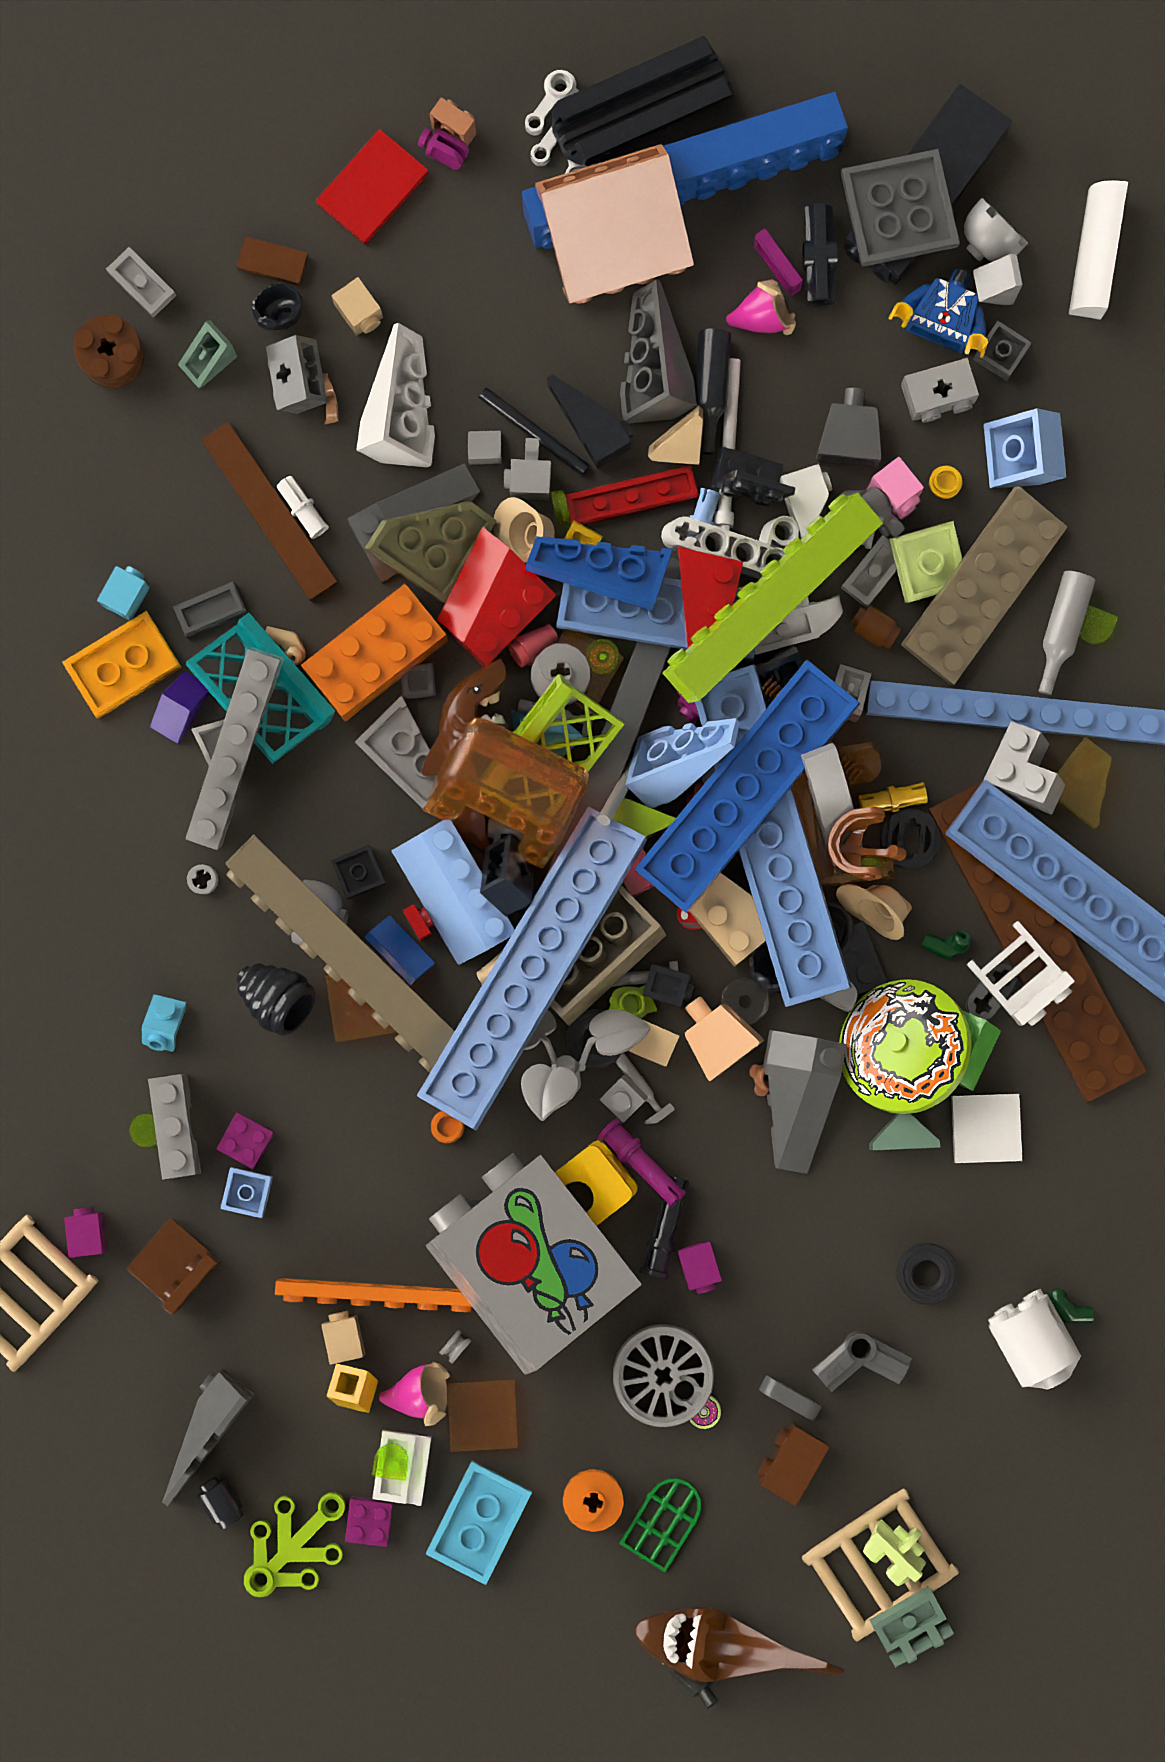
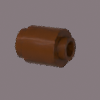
(876, 626)

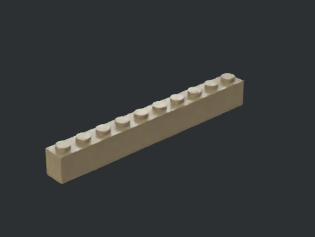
(341, 949)

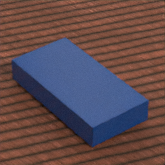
(400, 950)

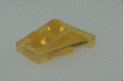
(1085, 781)

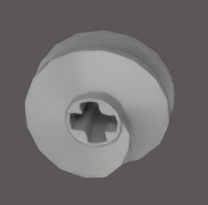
(557, 657)

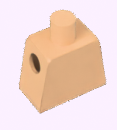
(719, 1037)

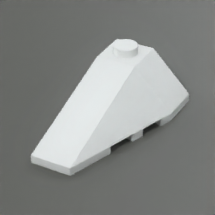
(395, 416)

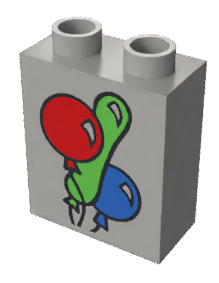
(530, 1261)

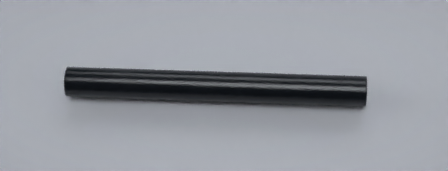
(534, 431)

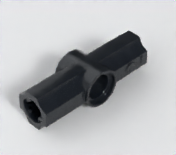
(819, 255)

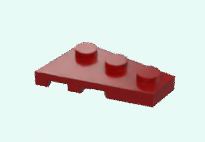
(706, 587)

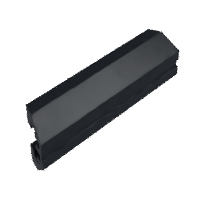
(640, 101)

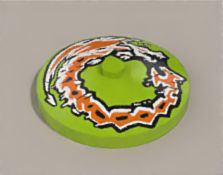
(905, 1046)

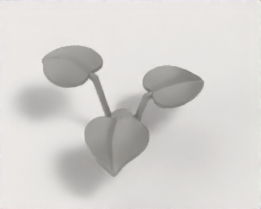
(553, 1087)

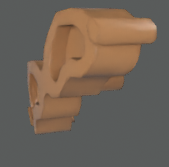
(332, 412)

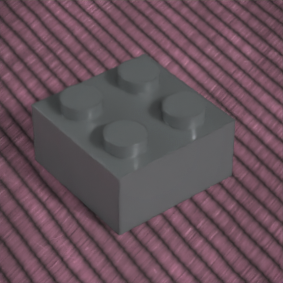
(1003, 351)

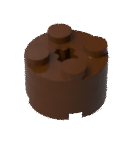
(91, 346)

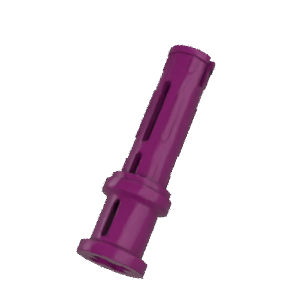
(630, 1151)

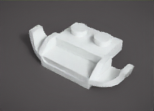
(802, 624)

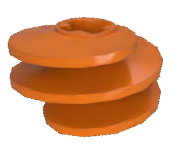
(578, 1509)

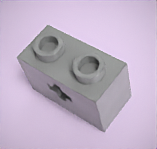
(951, 377)

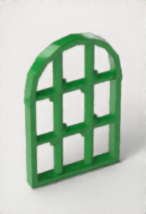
(649, 1529)

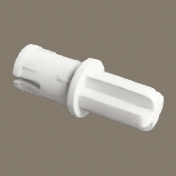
(302, 507)

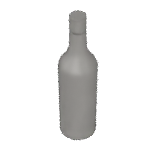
(1065, 624)

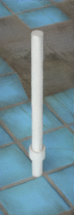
(724, 517)

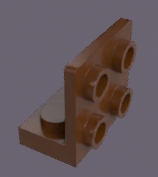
(173, 1265)

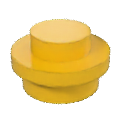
(945, 482)

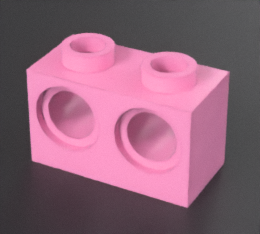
(899, 487)

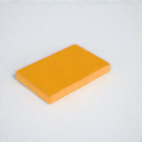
(122, 664)

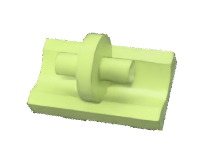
(900, 1548)

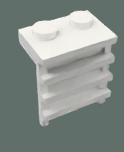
(1030, 1000)

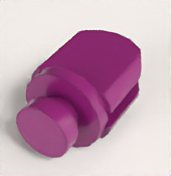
(444, 148)

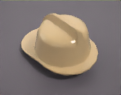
(519, 525)
(876, 906)

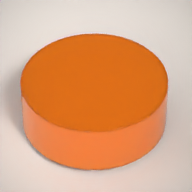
(446, 1128)

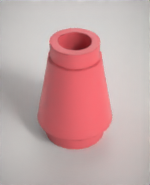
(529, 645)

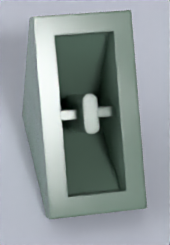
(207, 355)
(904, 1133)

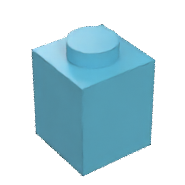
(124, 592)

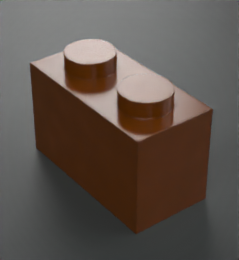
(792, 1463)

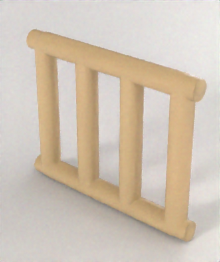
(61, 1307)
(843, 1539)

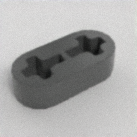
(980, 991)
(790, 1398)

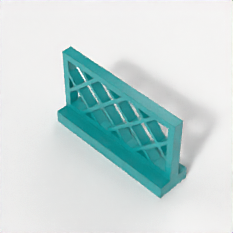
(290, 681)

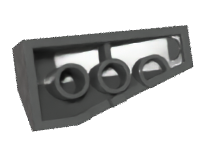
(213, 1415)

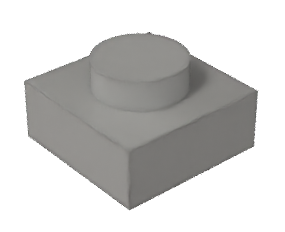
(624, 1098)

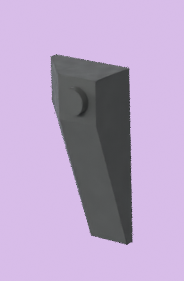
(658, 371)
(440, 491)
(801, 1086)

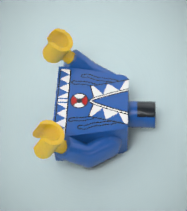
(945, 314)

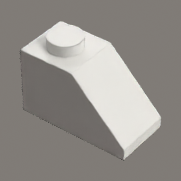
(809, 496)

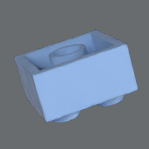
(246, 1192)

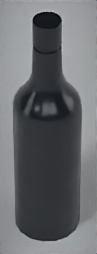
(712, 381)

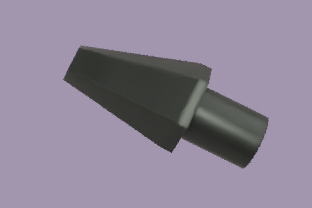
(697, 1688)

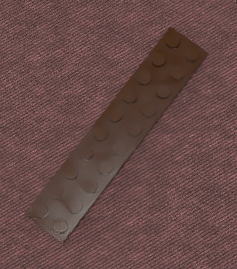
(1082, 1023)

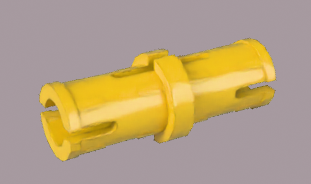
(895, 798)

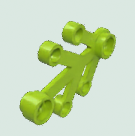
(290, 1548)

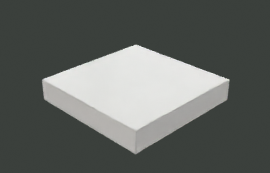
(986, 1128)

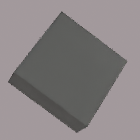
(419, 682)

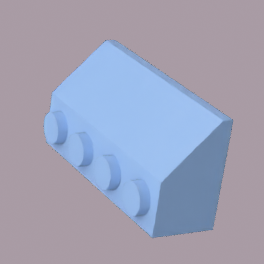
(450, 891)

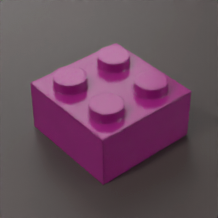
(245, 1140)
(369, 1521)

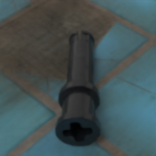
(661, 1243)

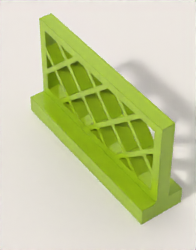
(548, 708)

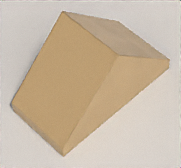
(681, 441)

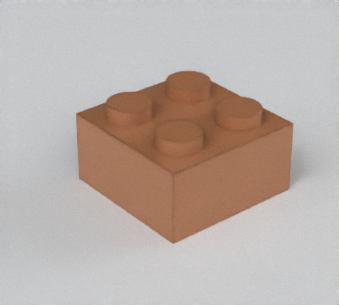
(453, 121)

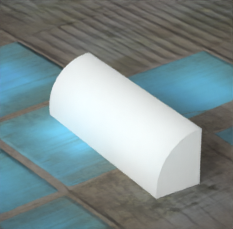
(1098, 249)

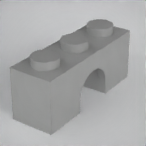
(172, 1126)

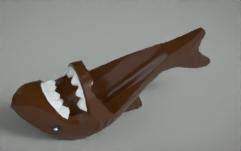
(456, 713)
(715, 1646)

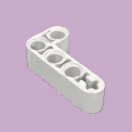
(728, 541)

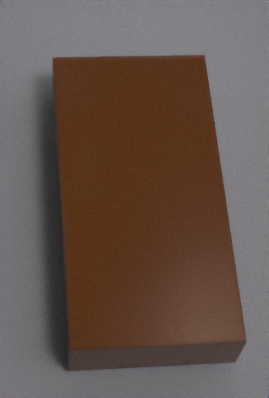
(272, 261)

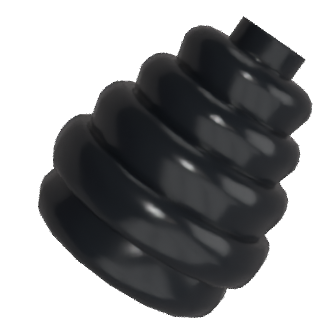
(276, 997)

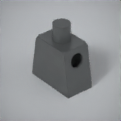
(851, 433)

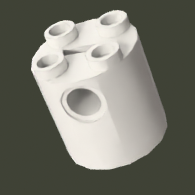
(1035, 1341)

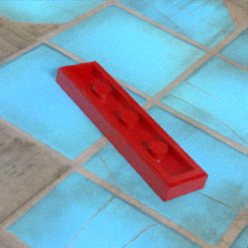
(632, 496)

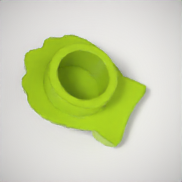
(632, 1001)

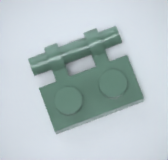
(909, 1619)

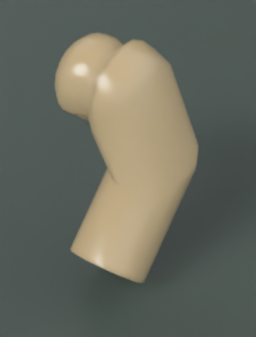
(289, 642)

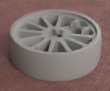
(693, 1404)

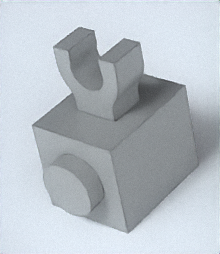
(529, 477)

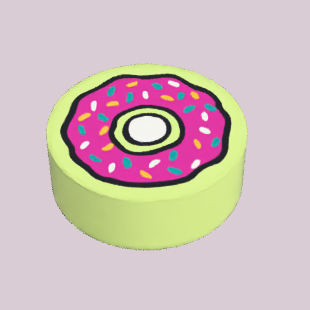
(709, 1414)

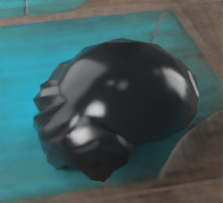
(277, 307)
(762, 970)

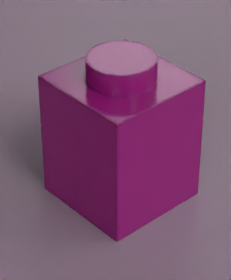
(85, 1233)
(699, 1267)

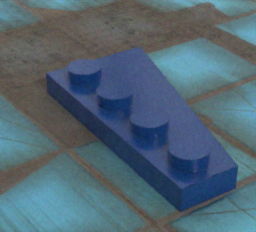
(615, 572)

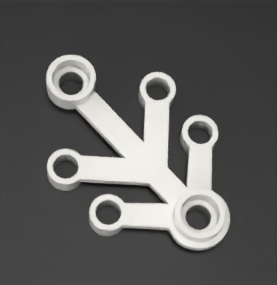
(544, 108)

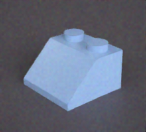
(1025, 449)

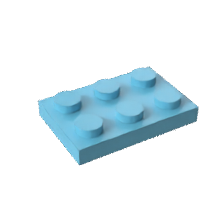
(478, 1522)

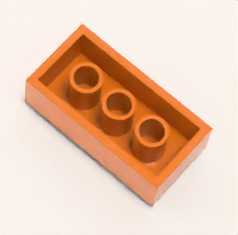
(375, 652)

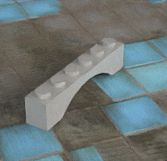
(233, 748)

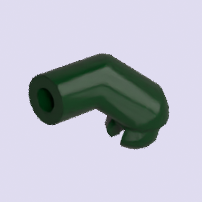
(947, 947)
(1069, 1312)

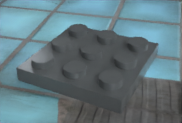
(900, 207)

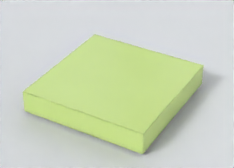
(926, 560)

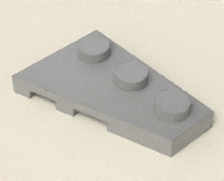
(399, 750)

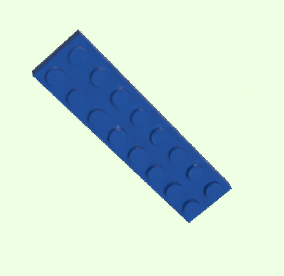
(746, 786)

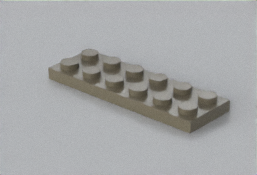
(984, 585)

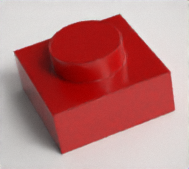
(419, 921)

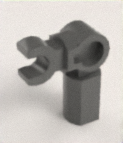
(880, 505)

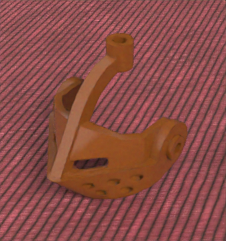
(856, 822)

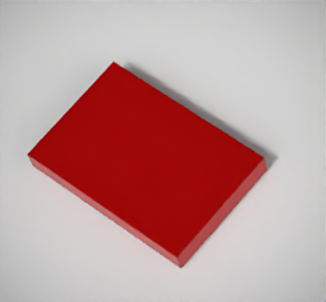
(372, 187)

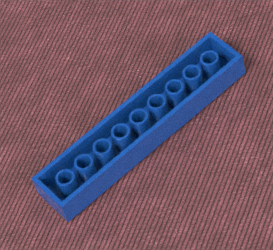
(736, 154)

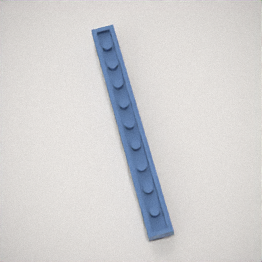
(999, 710)

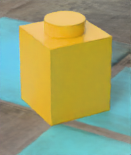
(352, 1388)

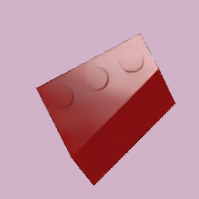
(492, 599)

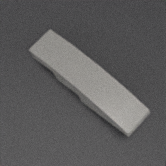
(827, 789)

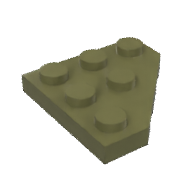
(430, 544)

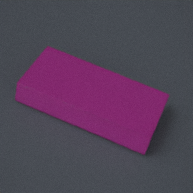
(777, 262)

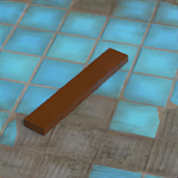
(269, 511)

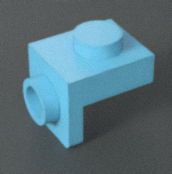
(162, 1023)

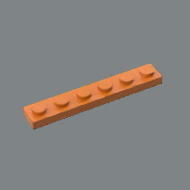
(363, 1293)

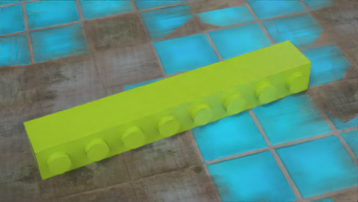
(772, 597)

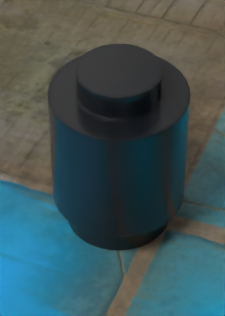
(220, 1502)

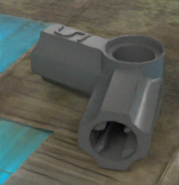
(879, 1358)

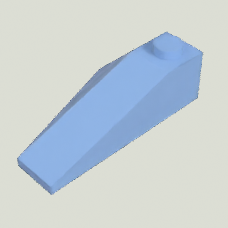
(673, 759)

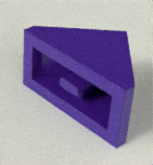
(179, 707)

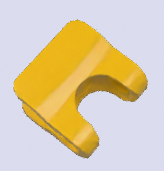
(604, 1175)

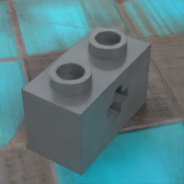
(296, 374)

